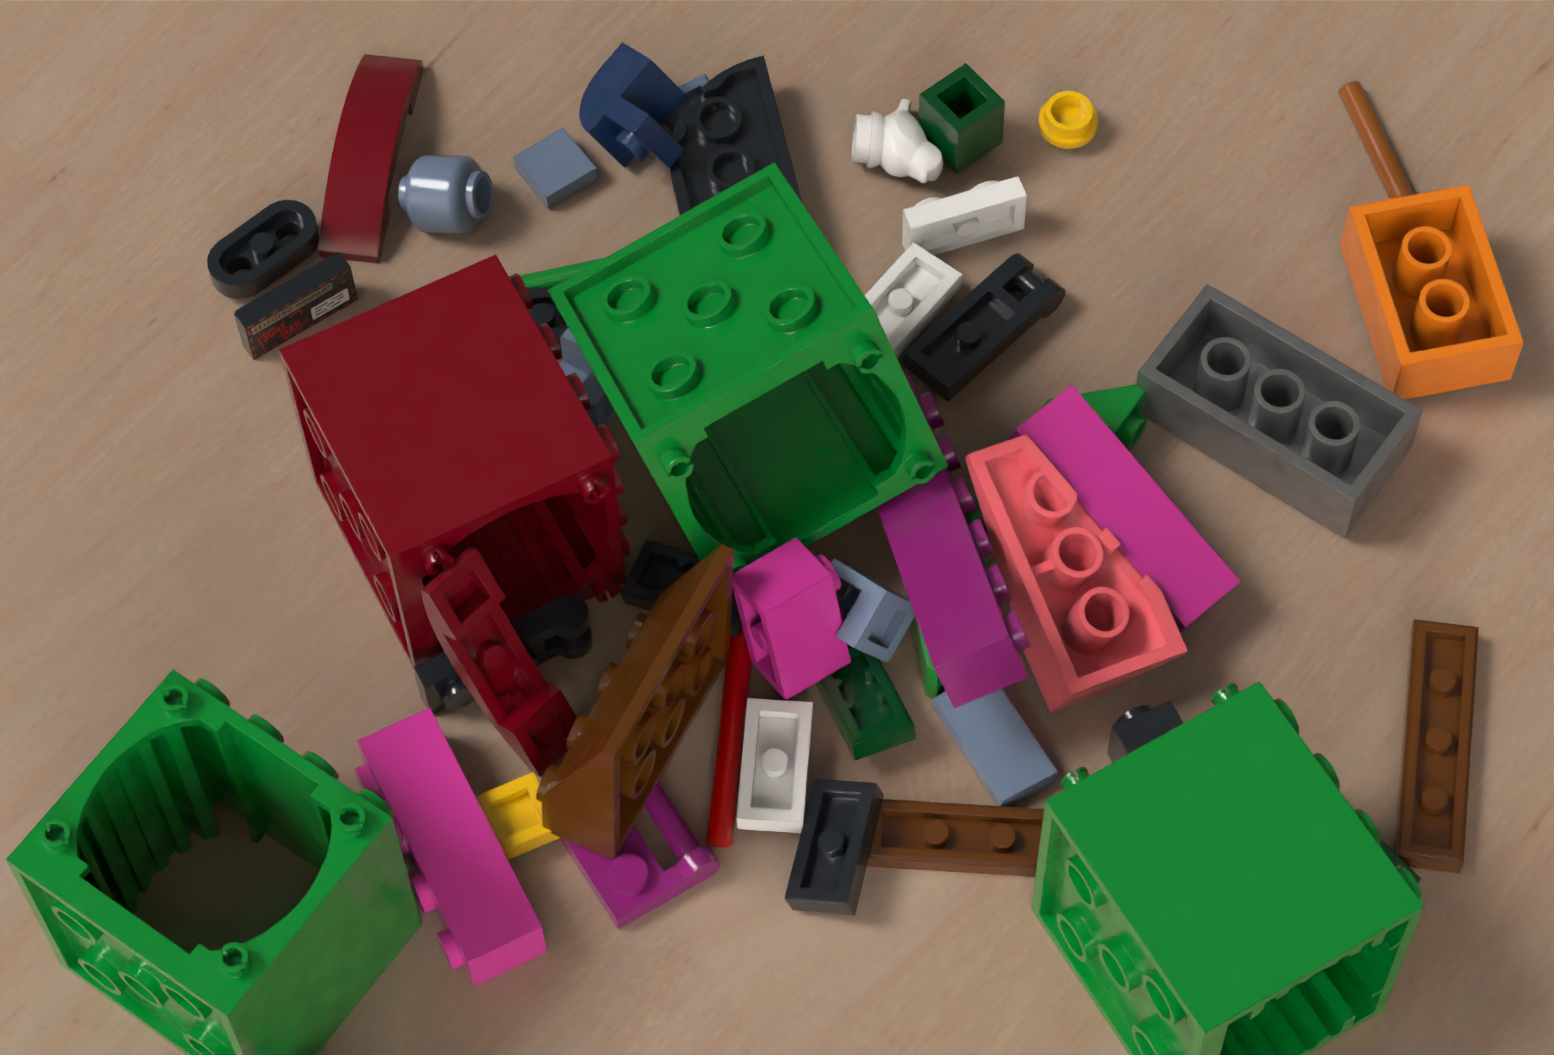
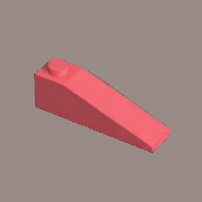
(1072, 588)

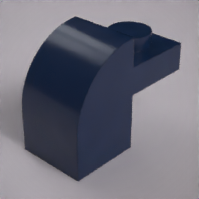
(627, 107)

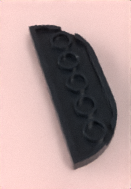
(729, 135)

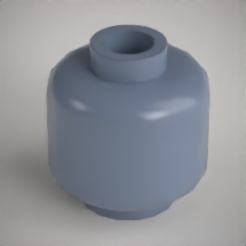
(446, 194)

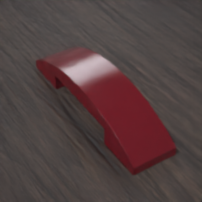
(366, 156)
(495, 663)

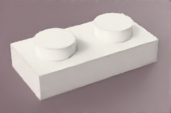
(966, 217)
(912, 295)
(775, 765)

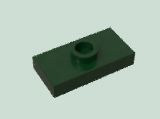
(866, 706)

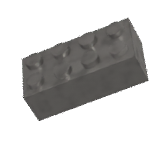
(1277, 410)

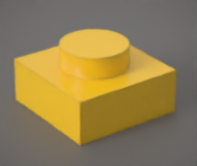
(516, 815)

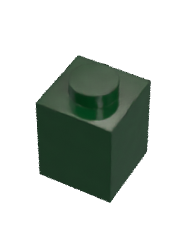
(962, 117)

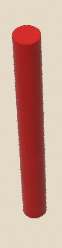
(729, 744)

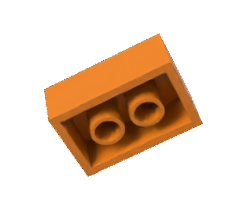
(1430, 293)

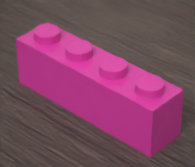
(1131, 505)
(451, 848)

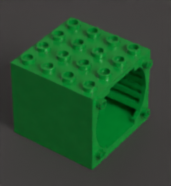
(750, 372)
(140, 805)
(1223, 890)

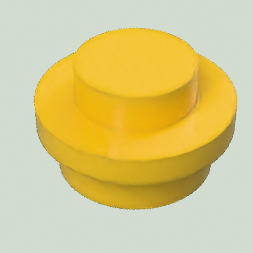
(1068, 120)

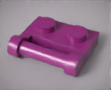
(634, 879)

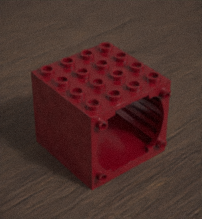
(455, 432)

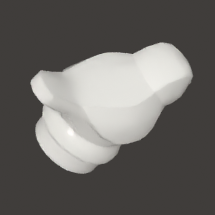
(896, 145)

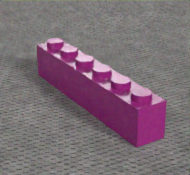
(947, 579)

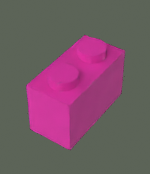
(791, 617)

